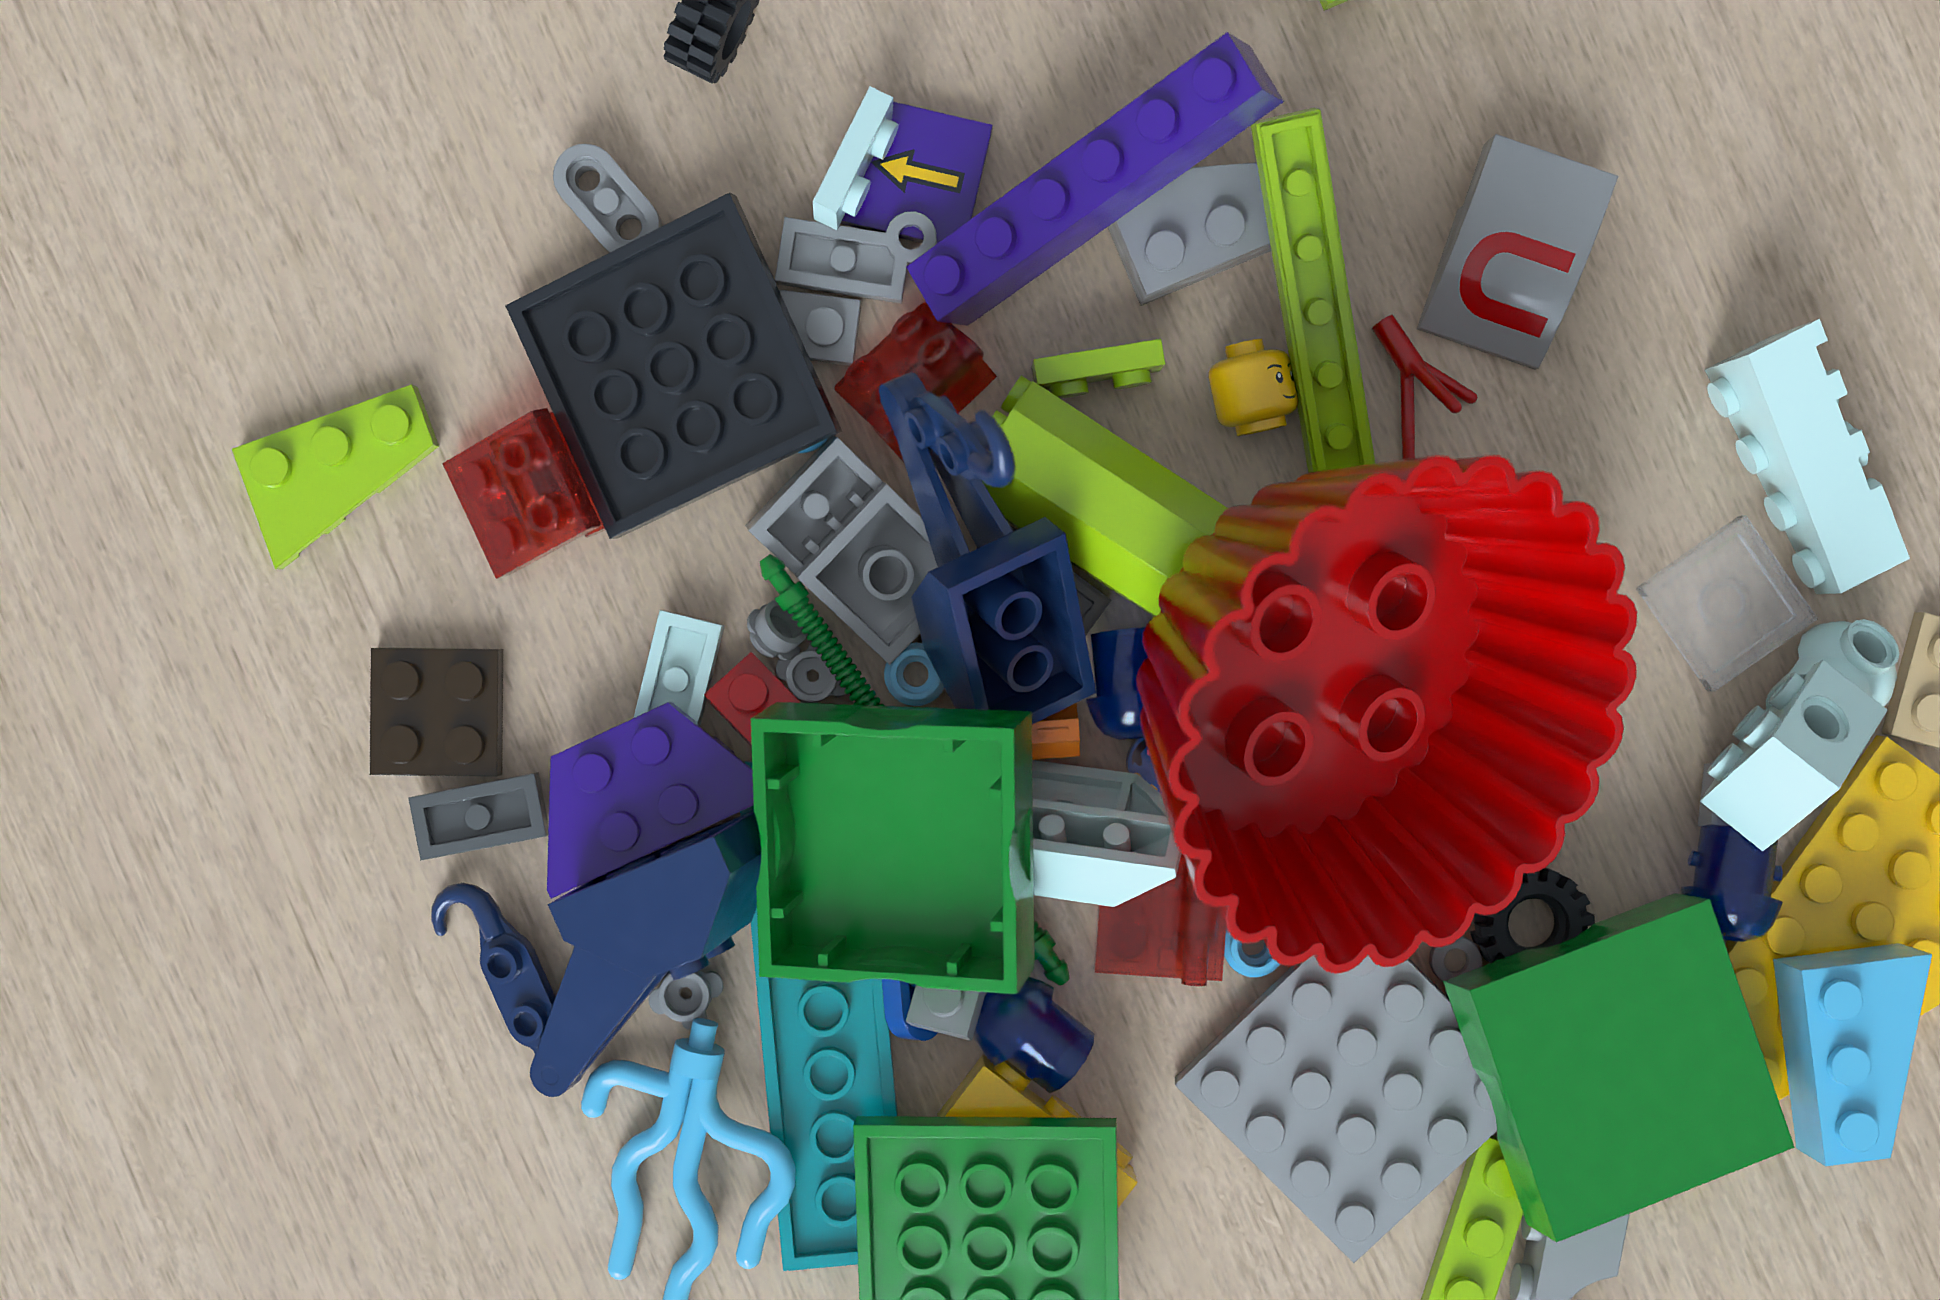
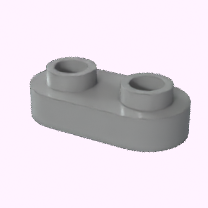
(608, 204)

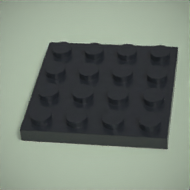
(673, 367)

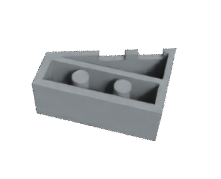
(1193, 229)

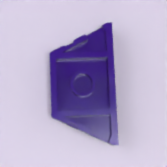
(637, 794)

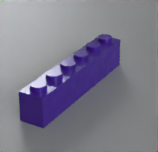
(1096, 181)

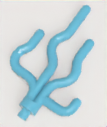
(689, 1099)

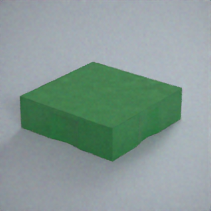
(895, 845)
(1619, 1065)

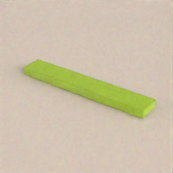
(1313, 289)

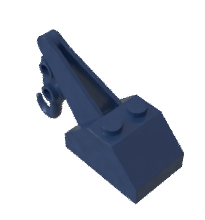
(1008, 614)
(626, 935)

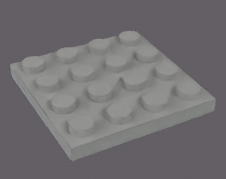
(1346, 1094)

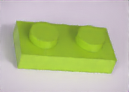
(1125, 364)

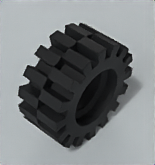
(707, 35)
(1557, 892)

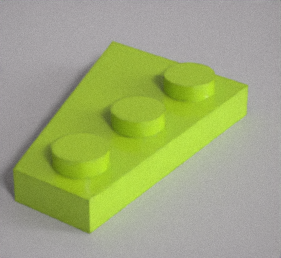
(327, 467)

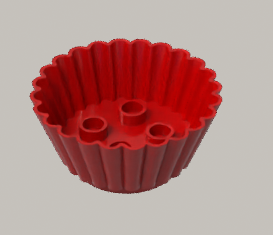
(1384, 701)

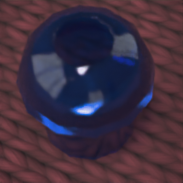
(1115, 666)
(1736, 881)
(1033, 1034)

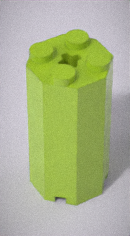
(1117, 506)

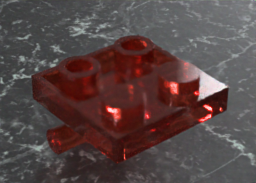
(523, 493)
(1162, 934)

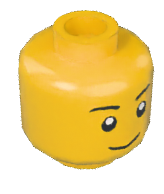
(1253, 388)

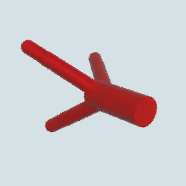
(1410, 365)

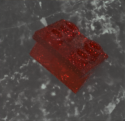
(933, 350)

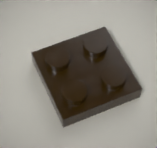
(436, 712)

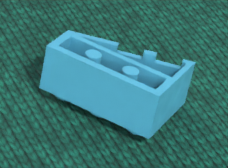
(1849, 1046)

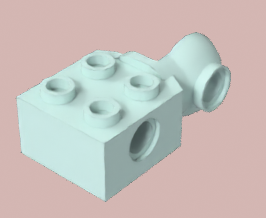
(1808, 733)

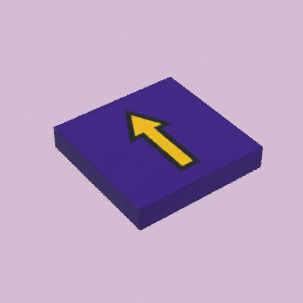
(928, 170)

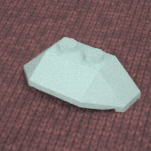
(1098, 835)

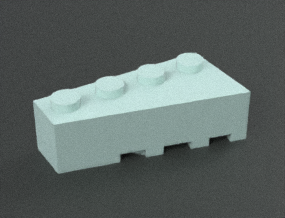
(1808, 459)

